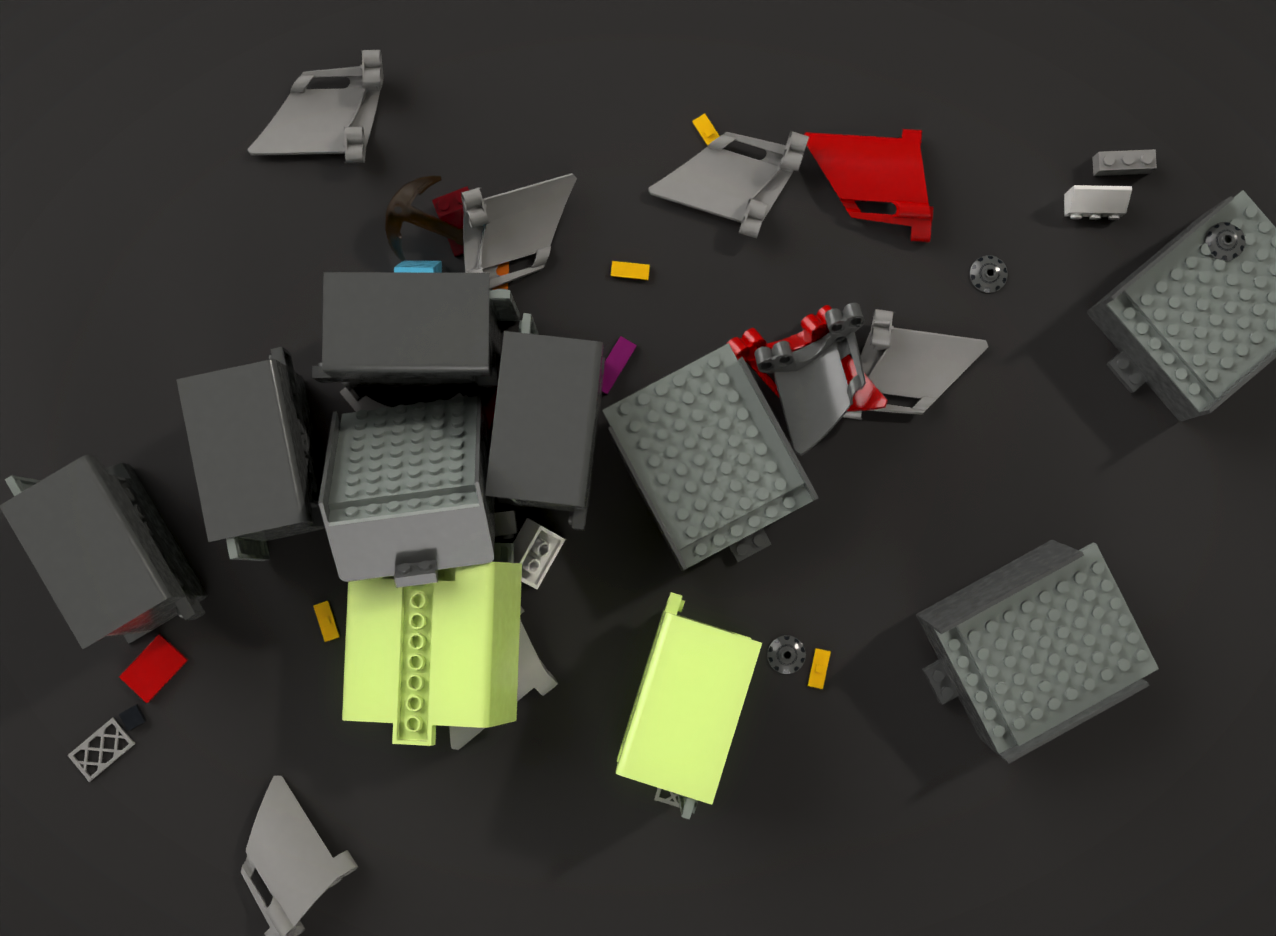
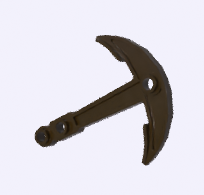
(415, 216)

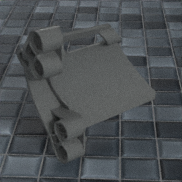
(813, 378)

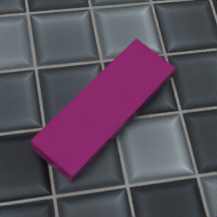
(616, 362)

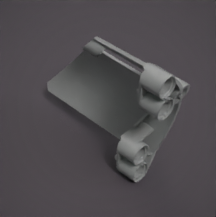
(327, 118)
(734, 183)
(512, 226)
(913, 362)
(289, 861)

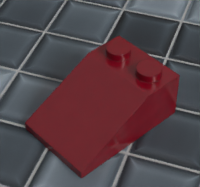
(450, 209)

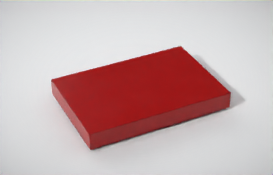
(153, 668)

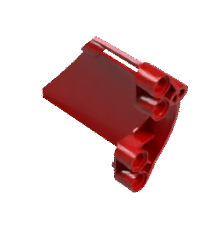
(878, 172)
(814, 329)

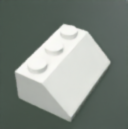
(1097, 202)
(536, 551)

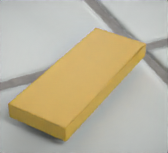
(705, 129)
(630, 270)
(326, 621)
(819, 668)

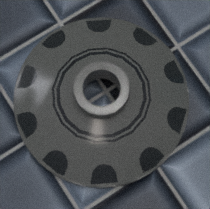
(1219, 247)
(982, 280)
(776, 654)

